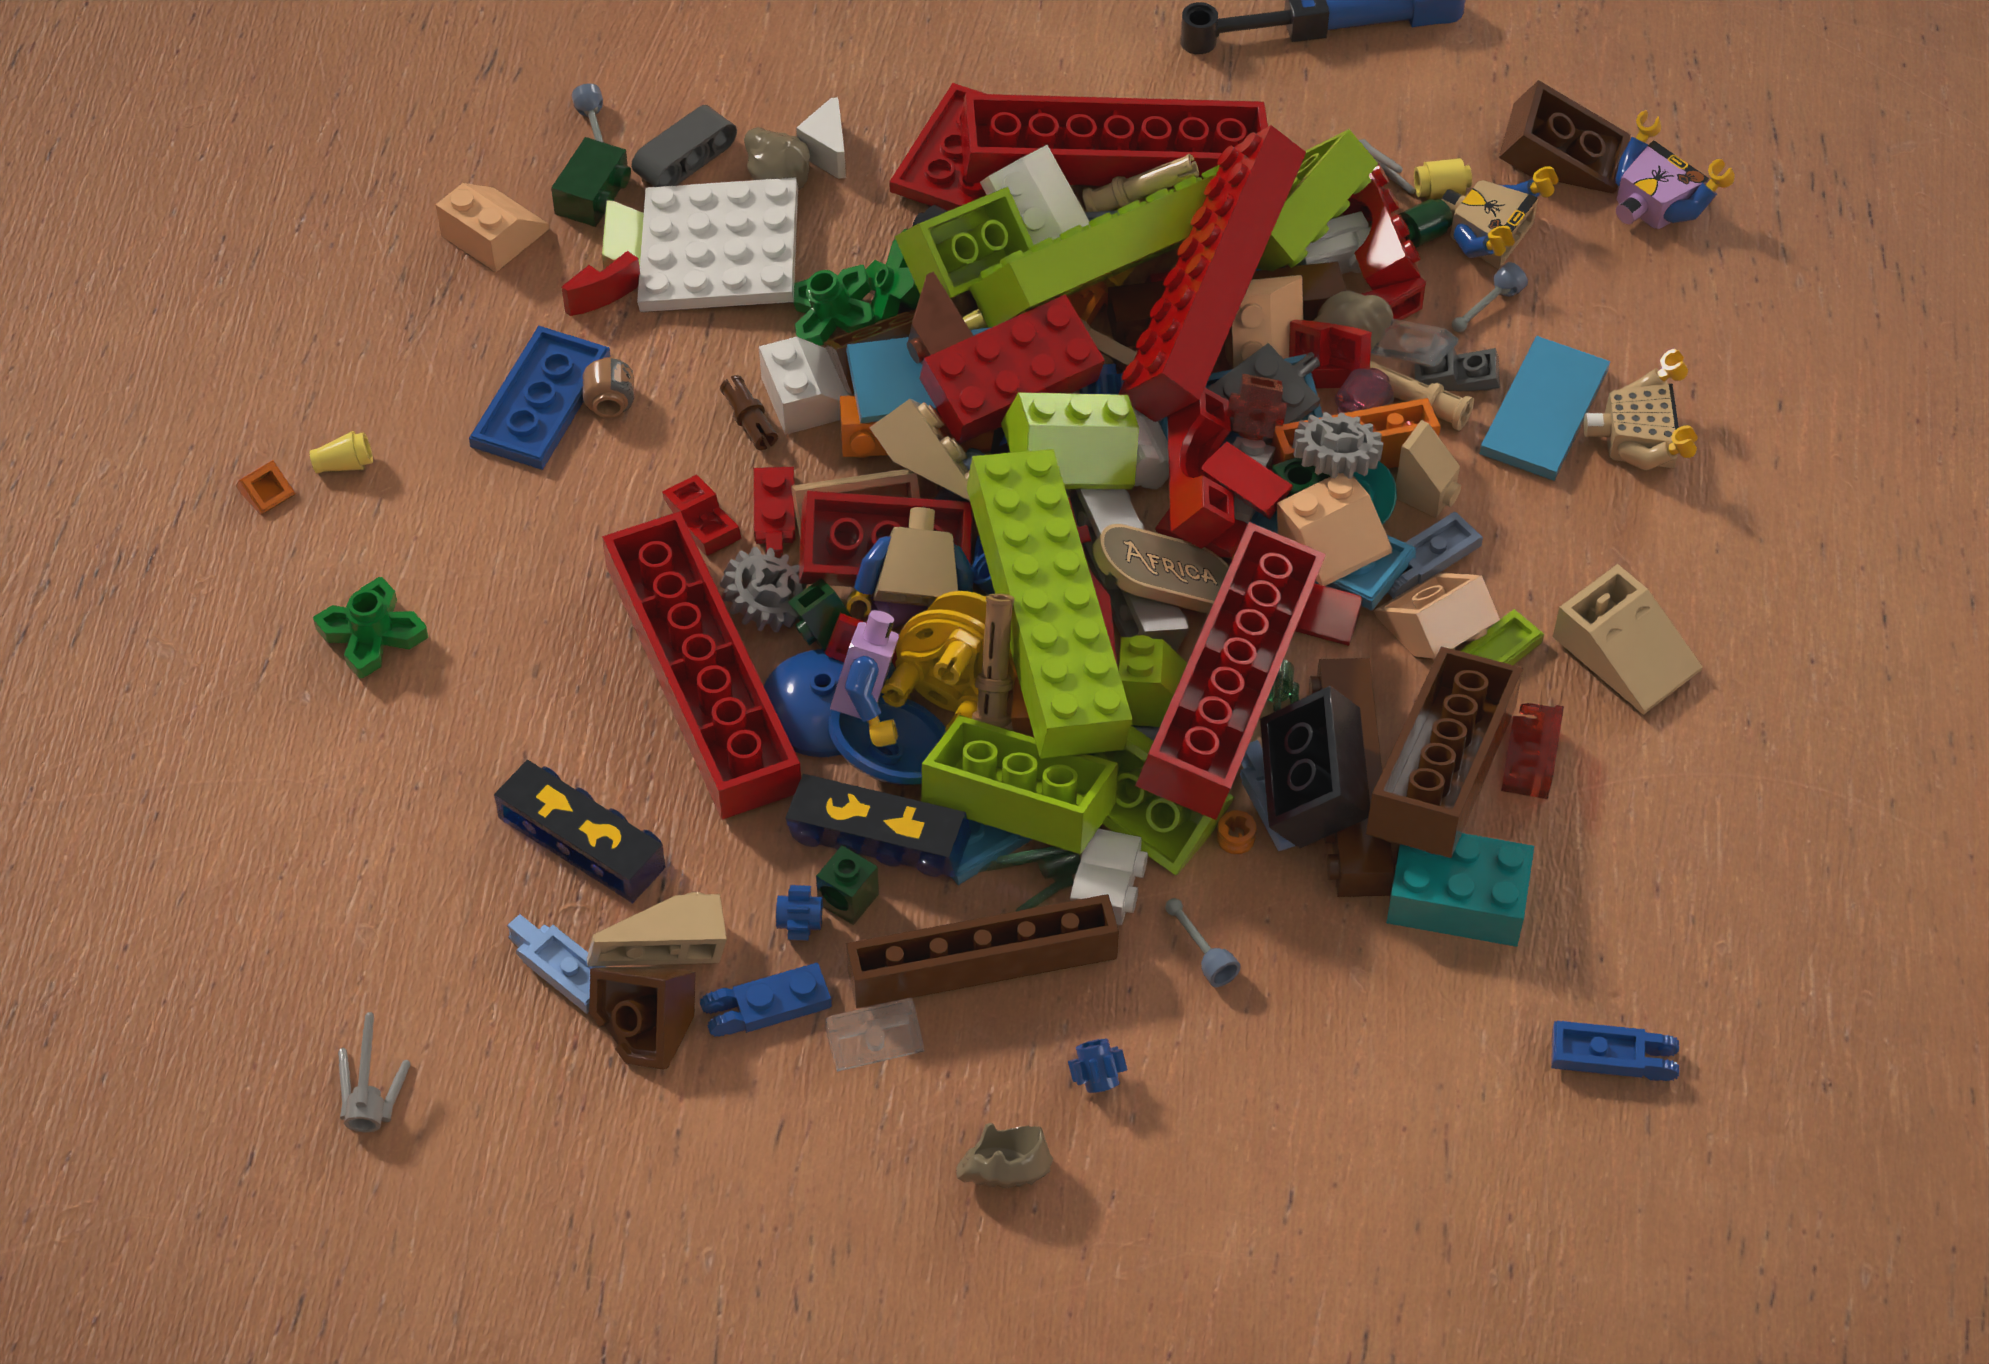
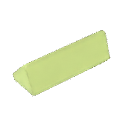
(621, 232)

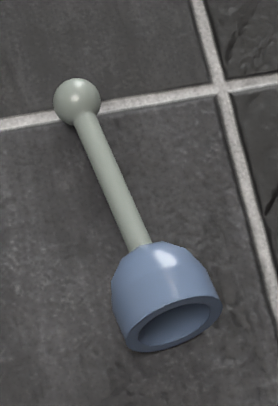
(589, 102)
(1508, 282)
(1217, 964)

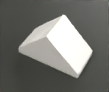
(824, 138)

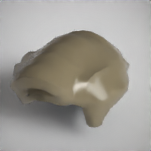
(776, 156)
(1358, 311)
(1006, 1157)

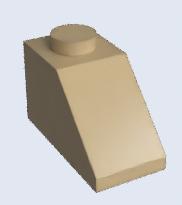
(1427, 472)

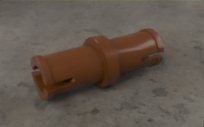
(749, 412)

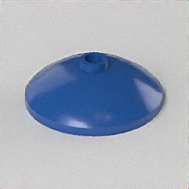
(802, 704)
(895, 763)

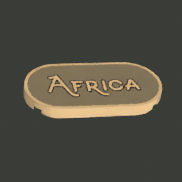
(1160, 567)

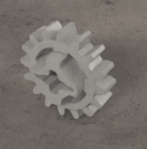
(1337, 445)
(764, 590)

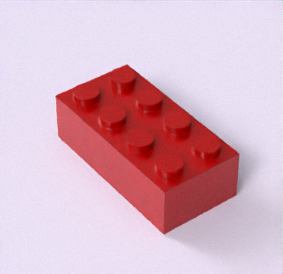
(1027, 354)
(845, 526)

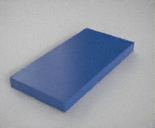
(537, 398)

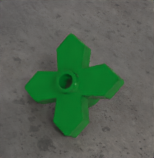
(891, 285)
(832, 303)
(368, 625)

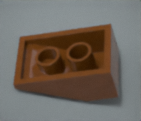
(1562, 134)

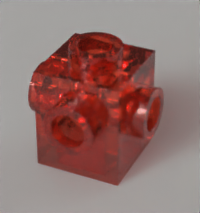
(1258, 394)

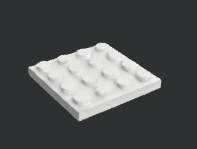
(718, 245)

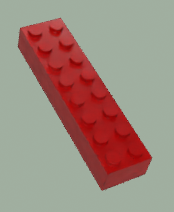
(1101, 135)
(1211, 274)
(702, 665)
(1231, 672)

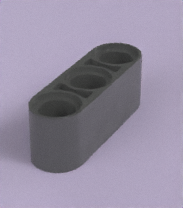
(684, 147)

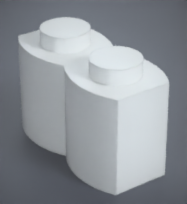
(1110, 868)

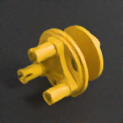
(943, 655)

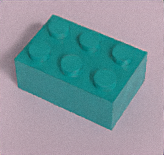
(1468, 896)

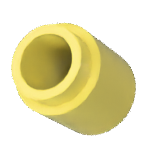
(1438, 176)

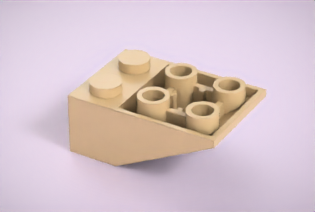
(916, 442)
(1626, 639)

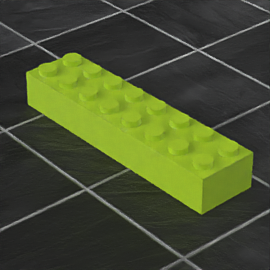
(1090, 254)
(1056, 619)

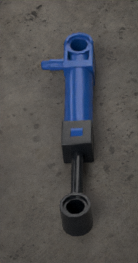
(1313, 18)

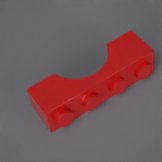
(1385, 254)
(1198, 505)

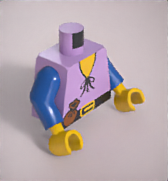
(1662, 185)
(866, 672)

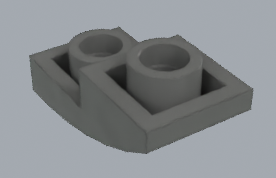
(1463, 371)

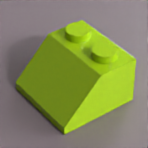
(1149, 677)

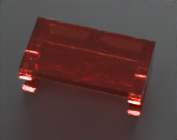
(1532, 750)

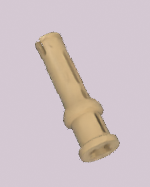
(1124, 191)
(1445, 404)

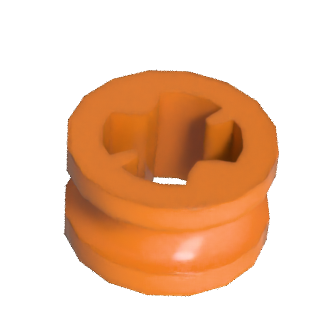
(1238, 844)

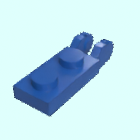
(767, 1001)
(1613, 1050)

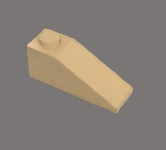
(671, 932)

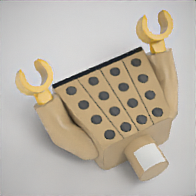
(1644, 420)

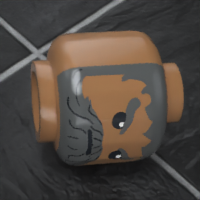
(608, 387)

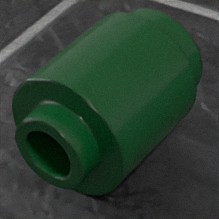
(1427, 221)

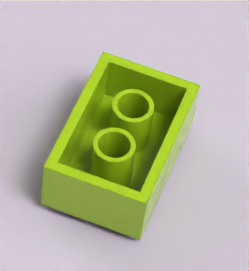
(964, 242)

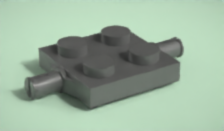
(1271, 365)

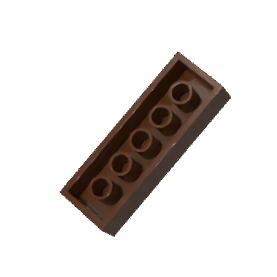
(1444, 752)

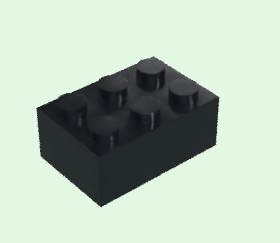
(1315, 767)

